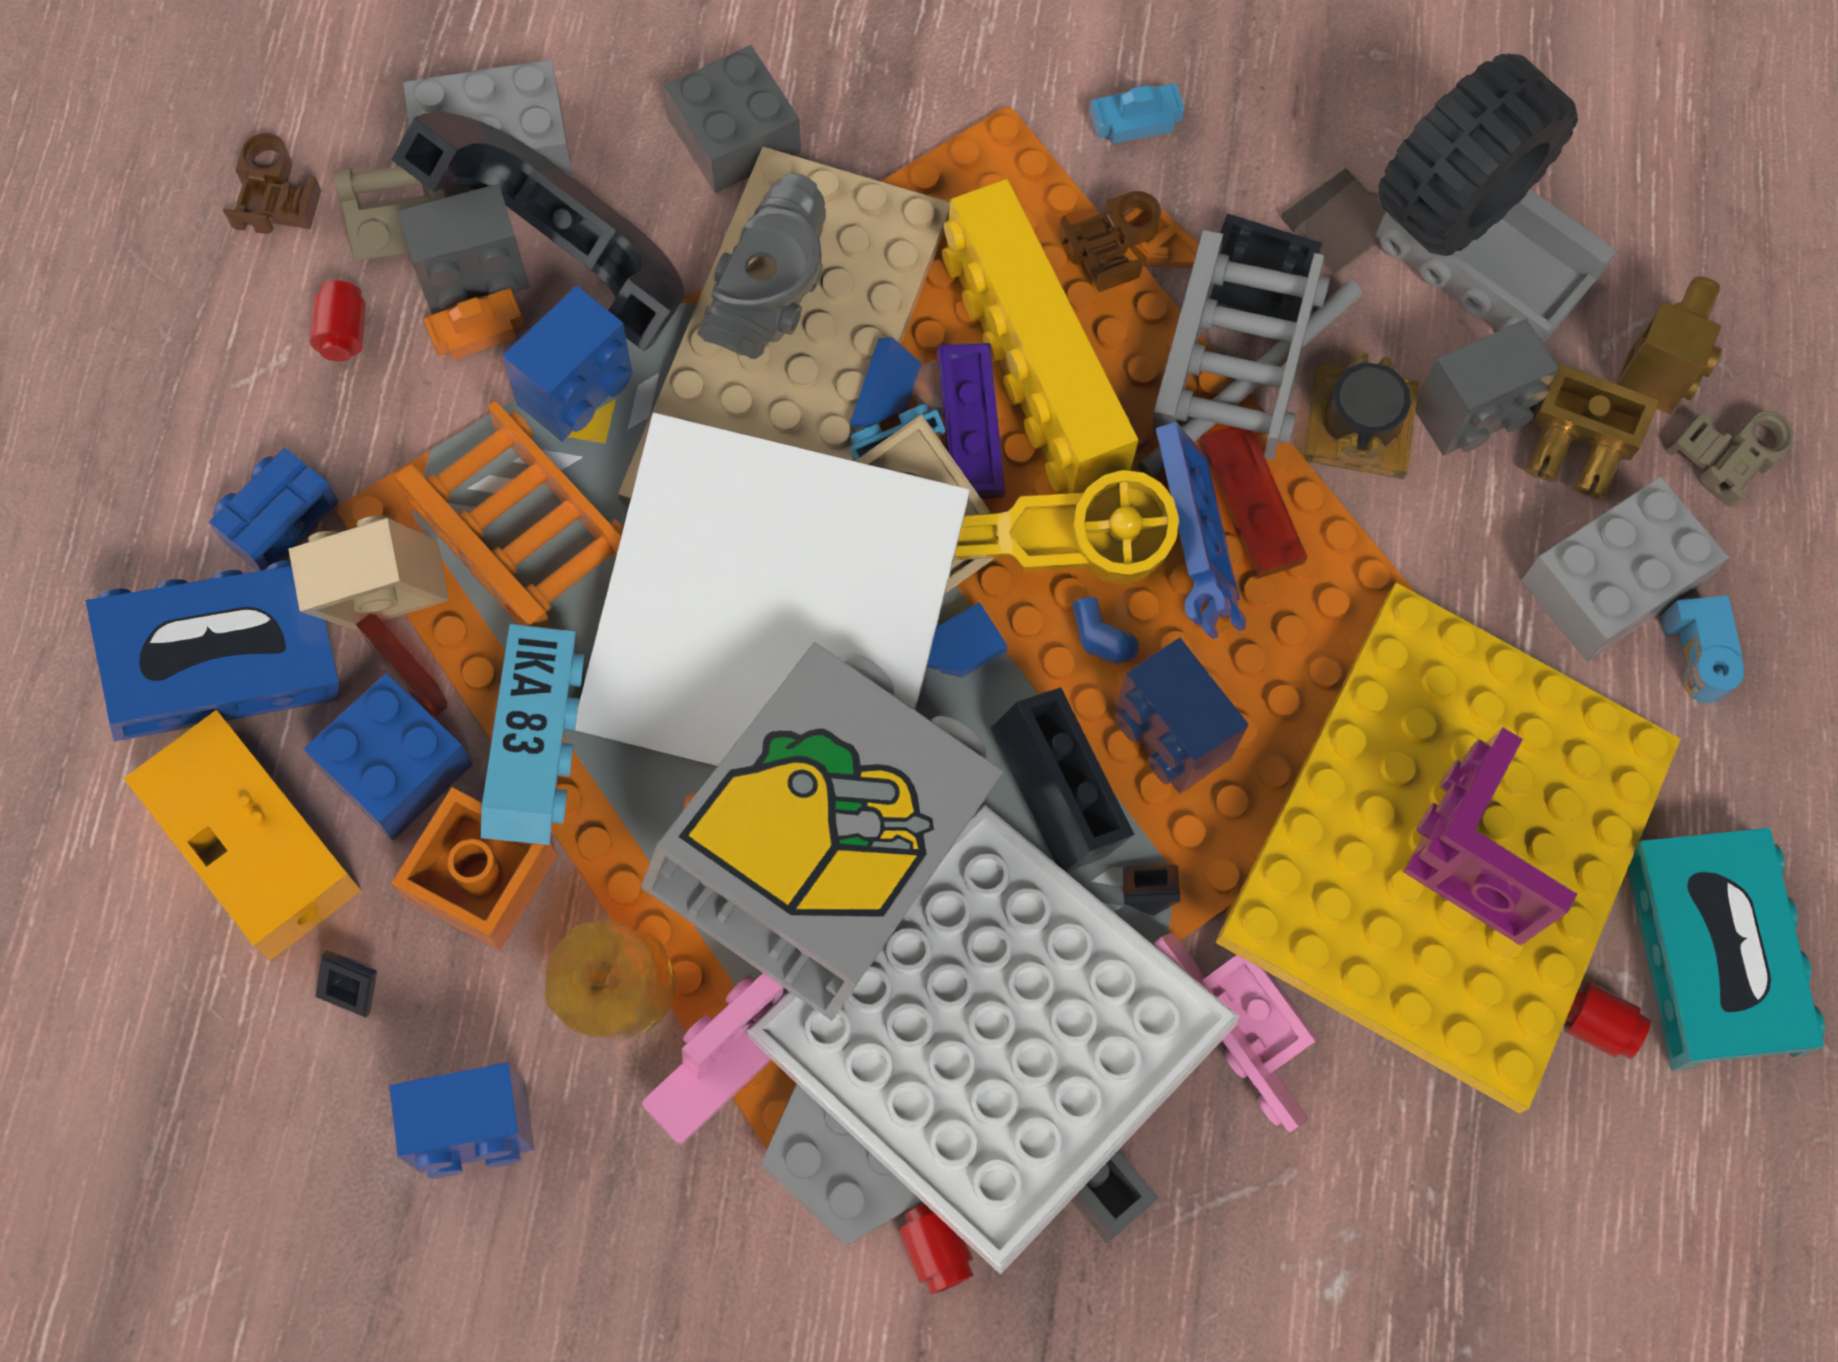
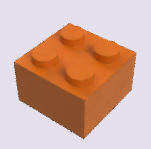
(472, 879)

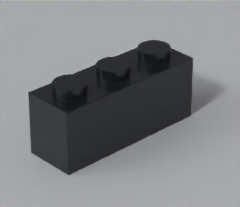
(1061, 780)

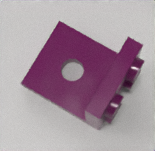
(1473, 868)

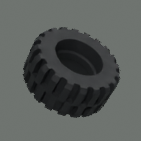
(1477, 153)

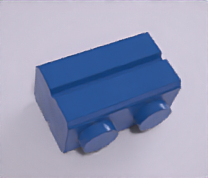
(272, 510)

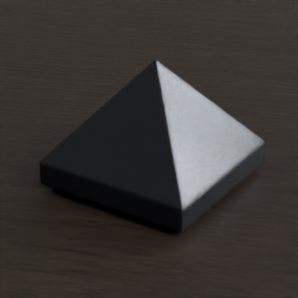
(1151, 887)
(346, 983)

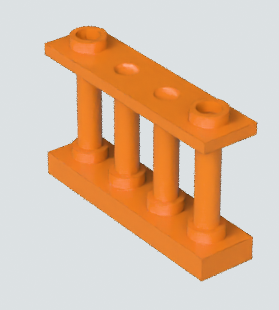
(496, 567)

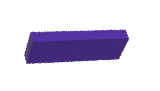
(971, 415)

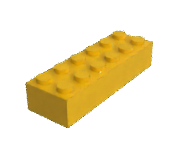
(1036, 339)

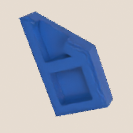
(886, 384)
(966, 643)

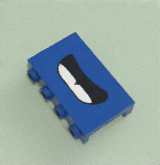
(208, 647)

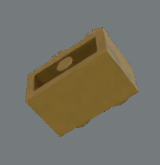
(1675, 348)
(1595, 414)

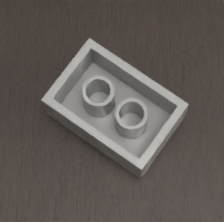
(513, 99)
(1624, 568)

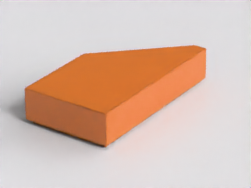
(1168, 247)

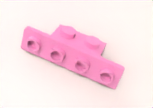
(1267, 1028)
(715, 1061)

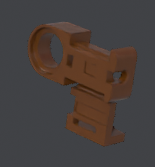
(276, 198)
(1106, 249)

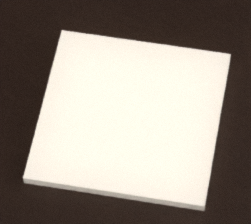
(742, 563)
(1000, 1040)

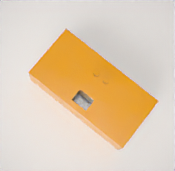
(242, 835)

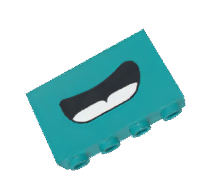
(1723, 948)

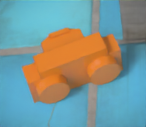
(475, 324)

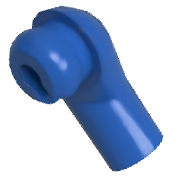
(1100, 638)

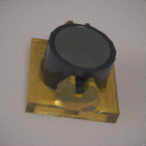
(1364, 413)

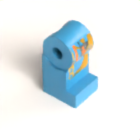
(1708, 646)

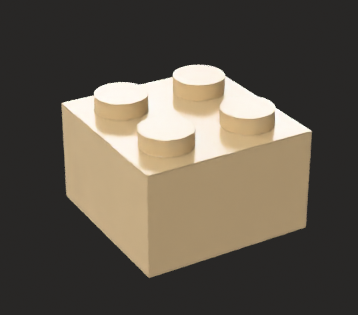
(366, 571)

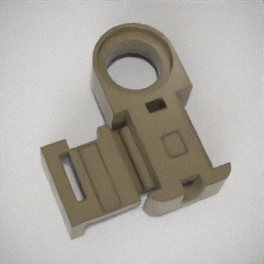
(1735, 459)

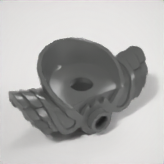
(787, 230)

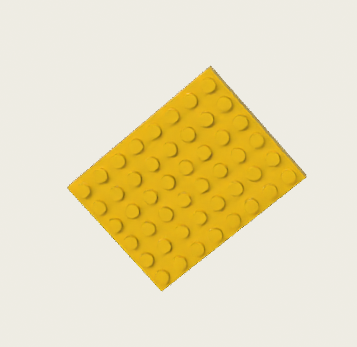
(1388, 952)

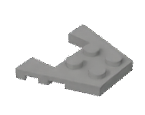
(832, 1172)

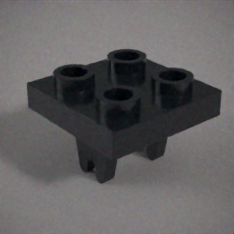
(1268, 249)

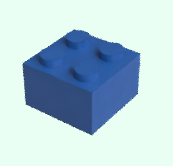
(569, 364)
(389, 756)
(462, 1120)

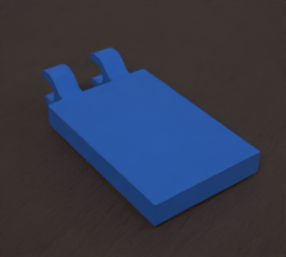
(1200, 531)

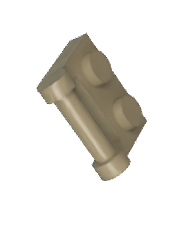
(376, 226)

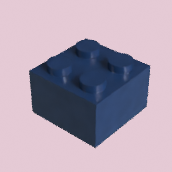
(1179, 716)

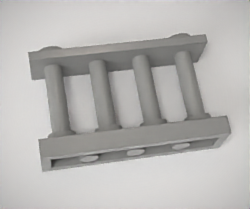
(1201, 312)

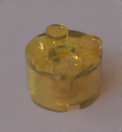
(579, 972)

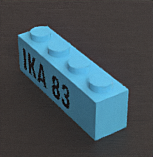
(529, 735)

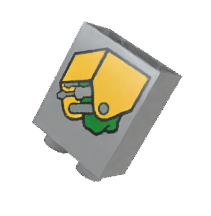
(821, 826)

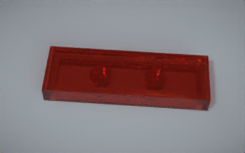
(1252, 501)

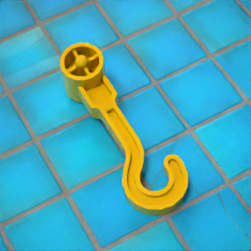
(1112, 529)

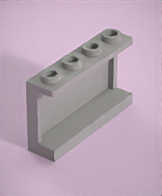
(1522, 268)

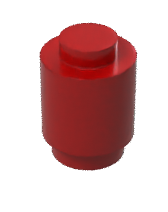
(338, 320)
(1607, 1022)
(935, 1250)

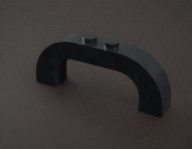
(461, 151)

